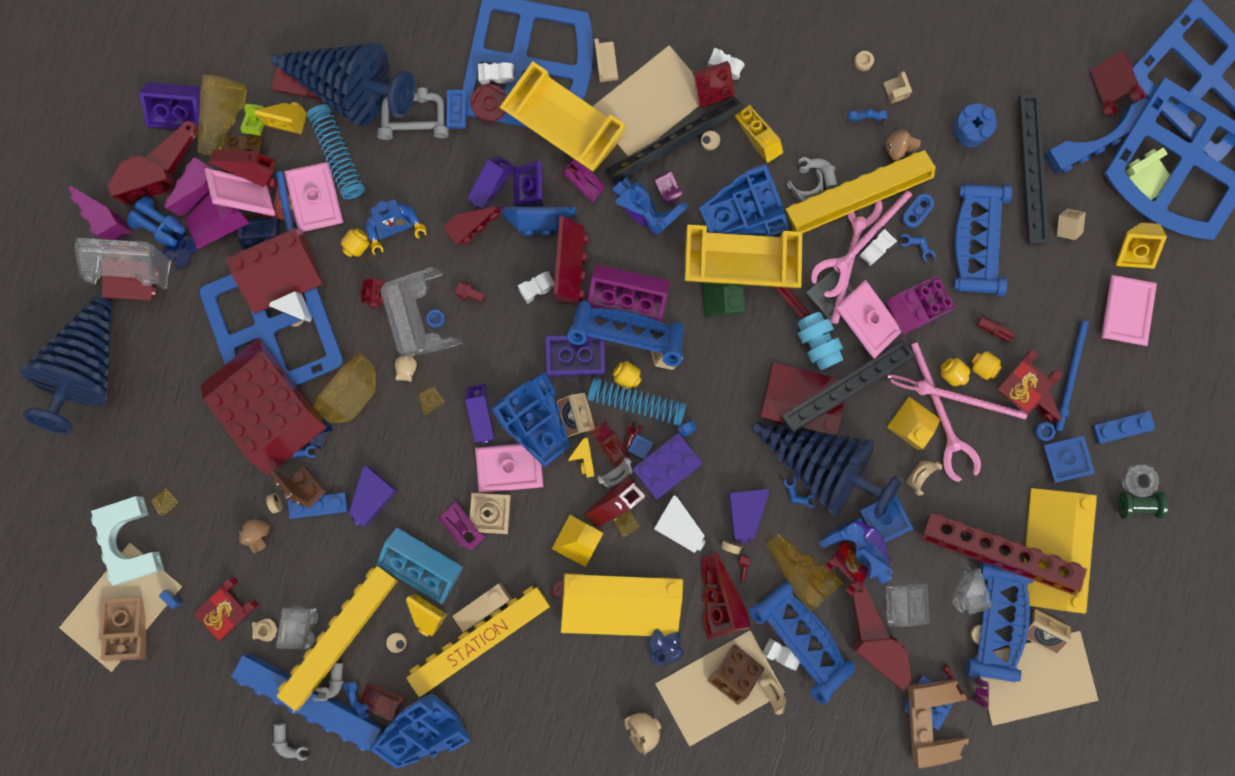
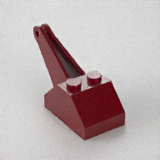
(155, 172)
(875, 645)

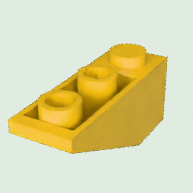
(759, 134)

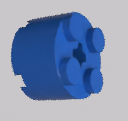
(971, 116)

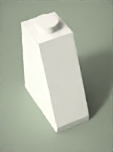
(680, 526)

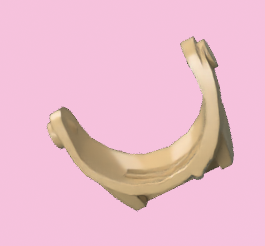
(928, 468)
(777, 703)

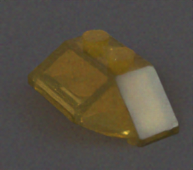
(347, 391)

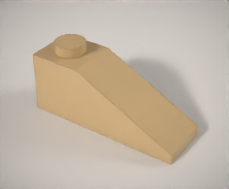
(481, 607)

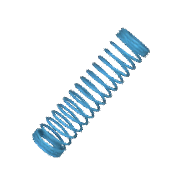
(326, 113)
(595, 387)

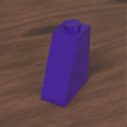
(490, 182)
(479, 413)
(370, 496)
(746, 513)

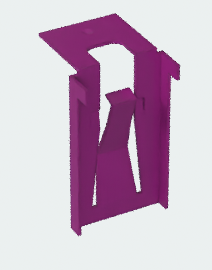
(584, 186)
(453, 516)
(981, 693)

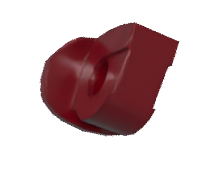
(464, 290)

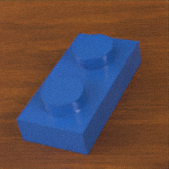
(456, 109)

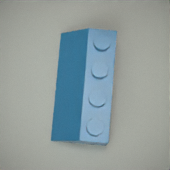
(419, 565)

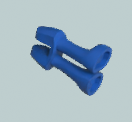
(162, 232)

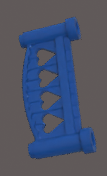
(991, 199)
(585, 325)
(987, 663)
(826, 678)

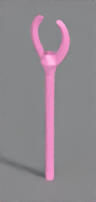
(859, 225)
(841, 264)
(924, 388)
(953, 442)

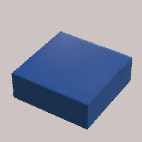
(640, 446)
(170, 599)

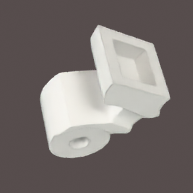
(718, 57)
(500, 73)
(877, 247)
(537, 285)
(781, 654)

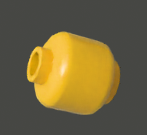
(355, 242)
(986, 365)
(955, 372)
(626, 375)

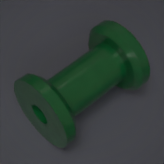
(1128, 505)

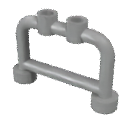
(422, 95)

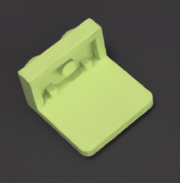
(1149, 173)

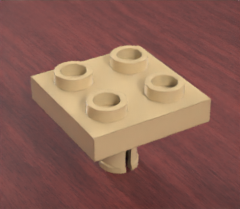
(490, 512)

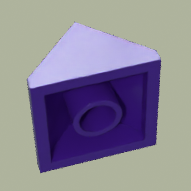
(529, 185)

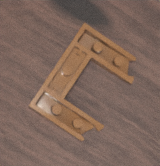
(921, 699)

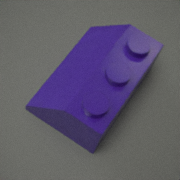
(170, 105)

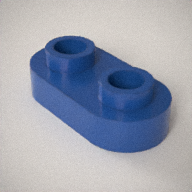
(918, 212)

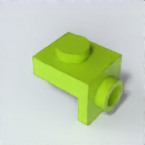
(251, 123)

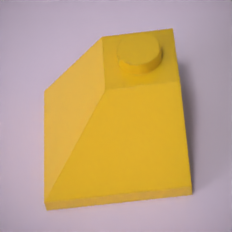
(283, 116)
(1142, 246)
(914, 424)
(577, 540)
(425, 615)

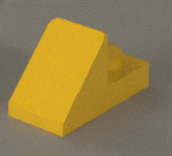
(583, 452)

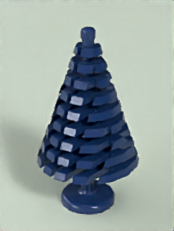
(351, 80)
(72, 366)
(828, 465)

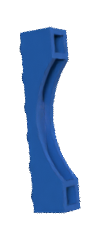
(1068, 153)

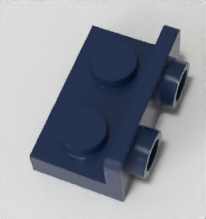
(257, 232)

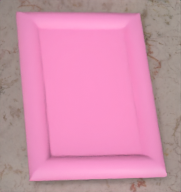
(238, 192)
(313, 197)
(1129, 310)
(869, 319)
(507, 468)

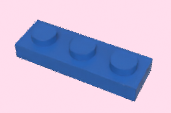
(1123, 427)
(325, 505)

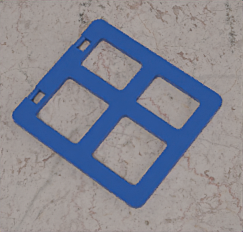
(1209, 75)
(267, 327)

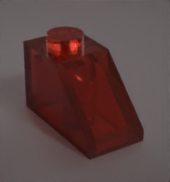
(610, 444)
(381, 702)

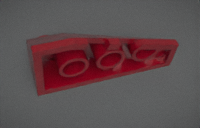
(723, 605)

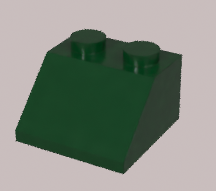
(723, 299)

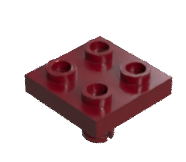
(713, 84)

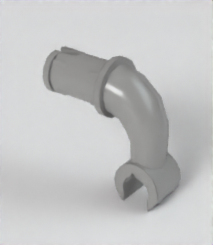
(823, 165)
(334, 684)
(281, 747)

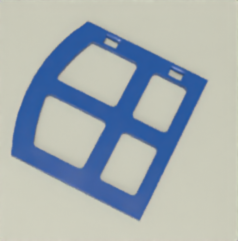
(528, 12)
(1190, 155)

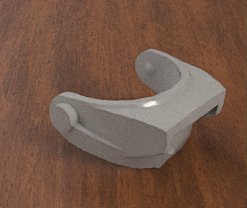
(801, 195)
(614, 474)

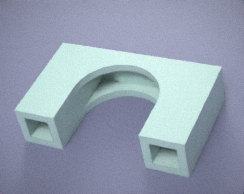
(108, 522)

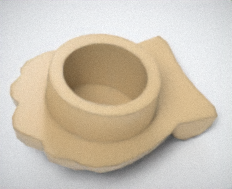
(405, 368)
(264, 630)

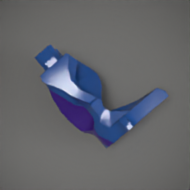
(641, 208)
(870, 547)

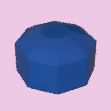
(435, 318)
(687, 428)
(1044, 431)

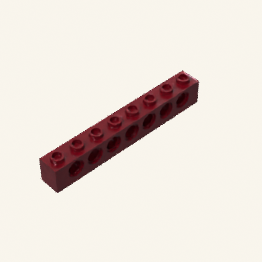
(1074, 572)

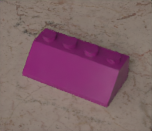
(628, 292)

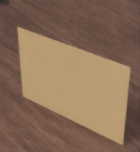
(651, 100)
(84, 621)
(1046, 683)
(699, 705)

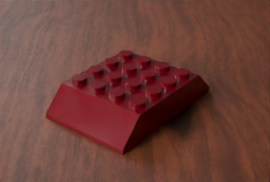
(261, 407)

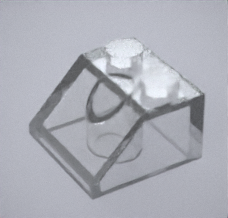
(971, 593)
(907, 605)
(296, 627)

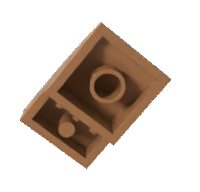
(122, 629)

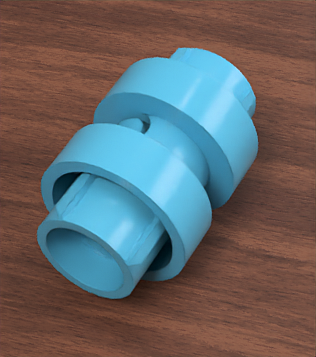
(824, 348)

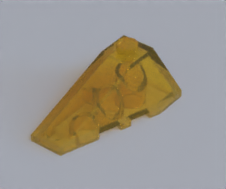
(217, 110)
(808, 579)

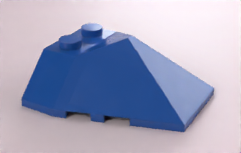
(747, 206)
(533, 419)
(421, 731)

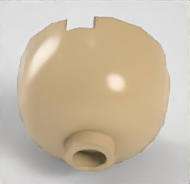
(644, 731)

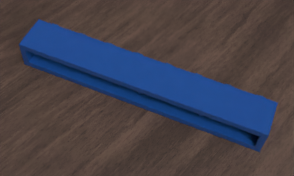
(330, 714)

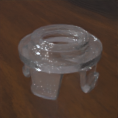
(1131, 483)

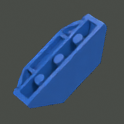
(537, 219)

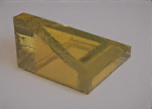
(430, 400)
(164, 502)
(626, 523)

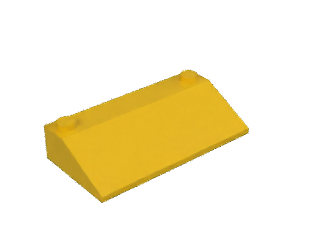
(563, 118)
(743, 258)
(1063, 527)
(620, 605)

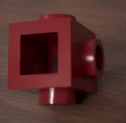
(371, 292)

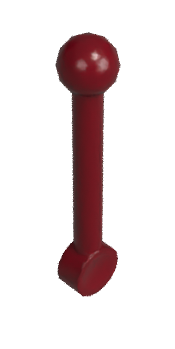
(946, 669)

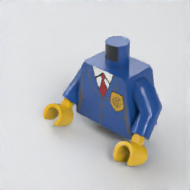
(390, 219)

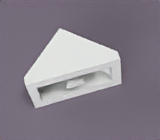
(293, 305)

